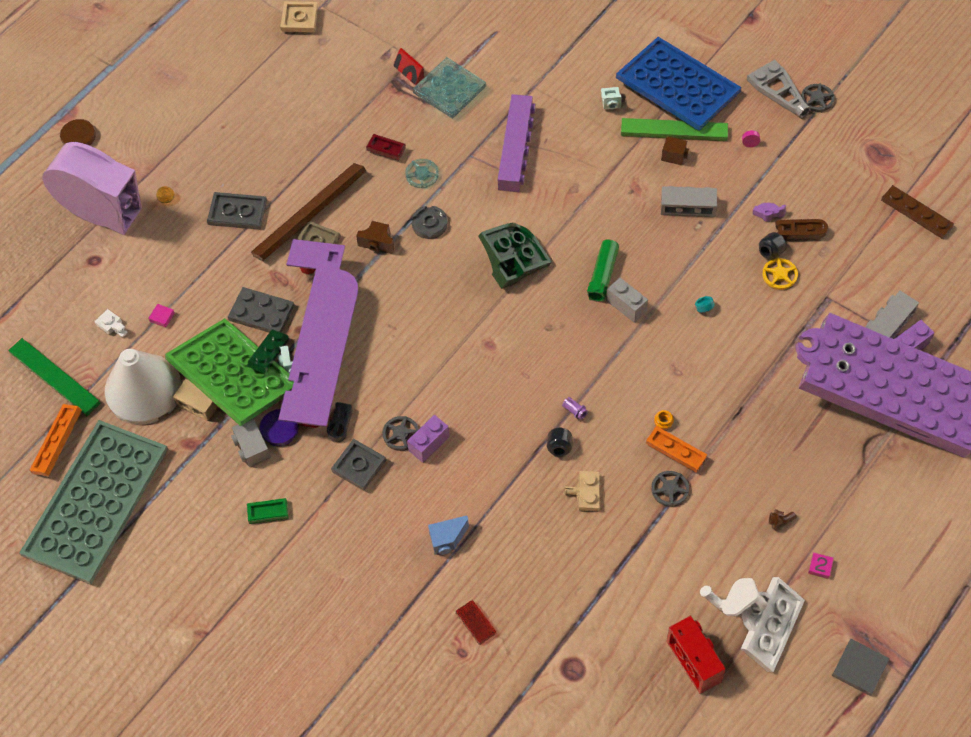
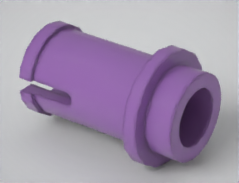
(575, 408)

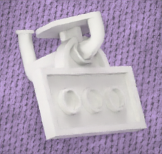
(765, 614)

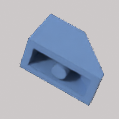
(447, 534)

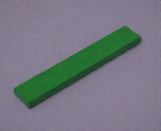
(54, 376)

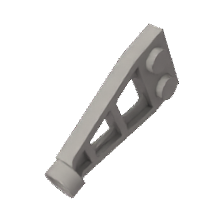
(770, 72)

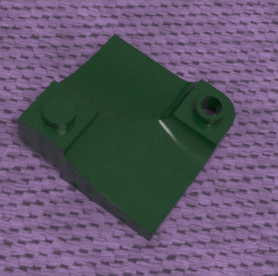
(513, 253)

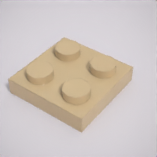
(299, 16)

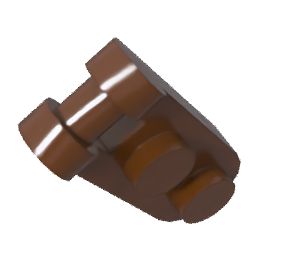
(802, 228)

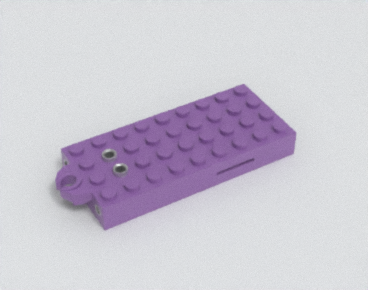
(888, 382)

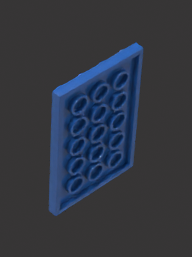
(678, 83)

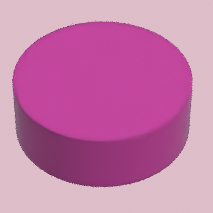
(751, 138)

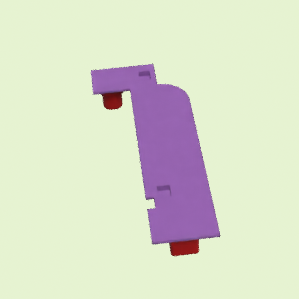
(322, 333)

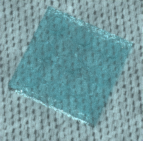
(449, 87)

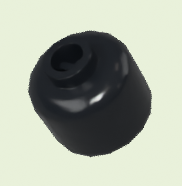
(772, 245)
(559, 442)

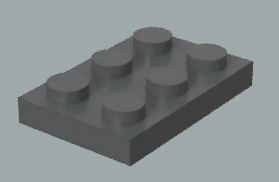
(260, 310)

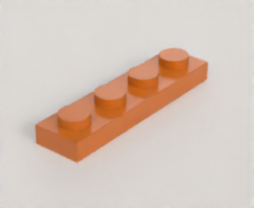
(55, 440)

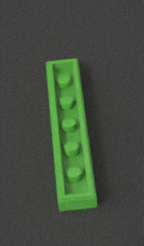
(673, 129)

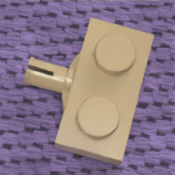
(586, 491)

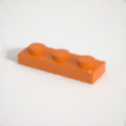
(676, 449)

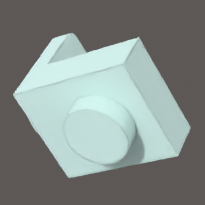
(611, 98)
(284, 358)

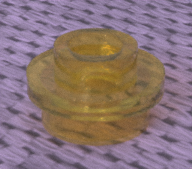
(165, 190)

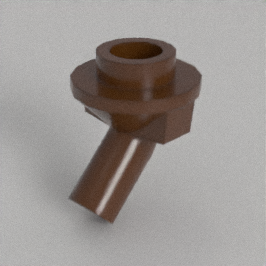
(778, 518)

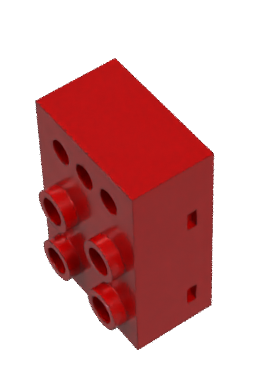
(695, 654)

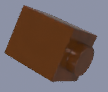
(675, 150)

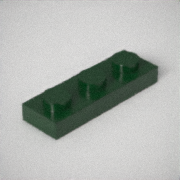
(267, 351)

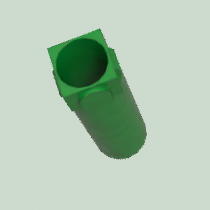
(603, 270)

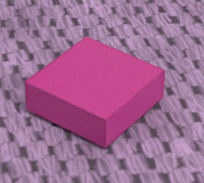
(161, 315)

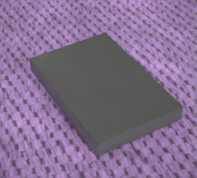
(237, 210)

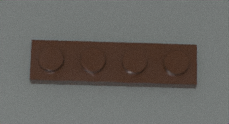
(917, 212)

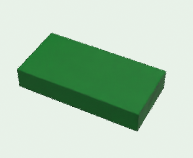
(267, 511)

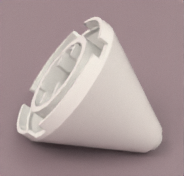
(141, 387)

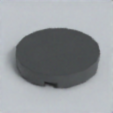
(429, 222)

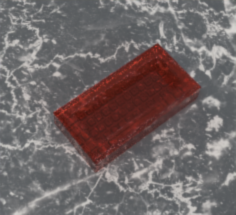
(475, 622)

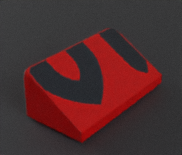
(409, 67)

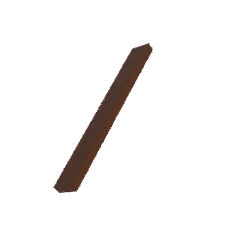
(308, 211)

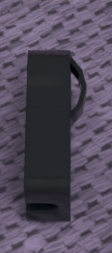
(340, 419)

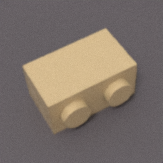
(194, 400)

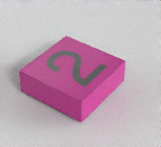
(820, 565)

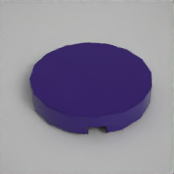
(277, 432)

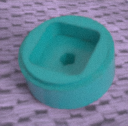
(704, 304)

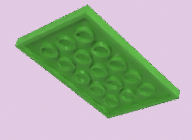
(218, 368)

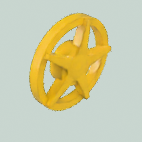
(780, 273)

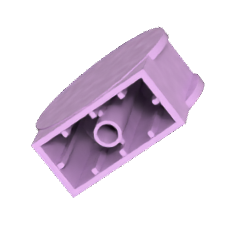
(94, 186)

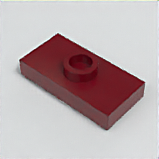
(386, 147)

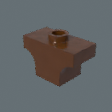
(376, 238)

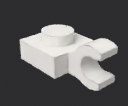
(110, 322)

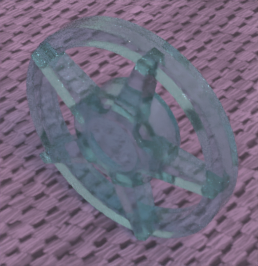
(421, 173)

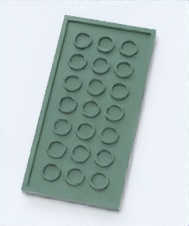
(94, 502)

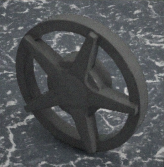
(817, 97)
(400, 432)
(670, 488)

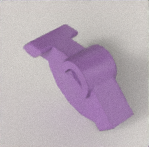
(769, 211)

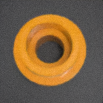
(664, 414)

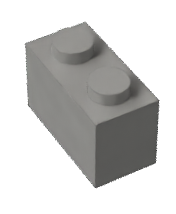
(627, 300)
(251, 443)

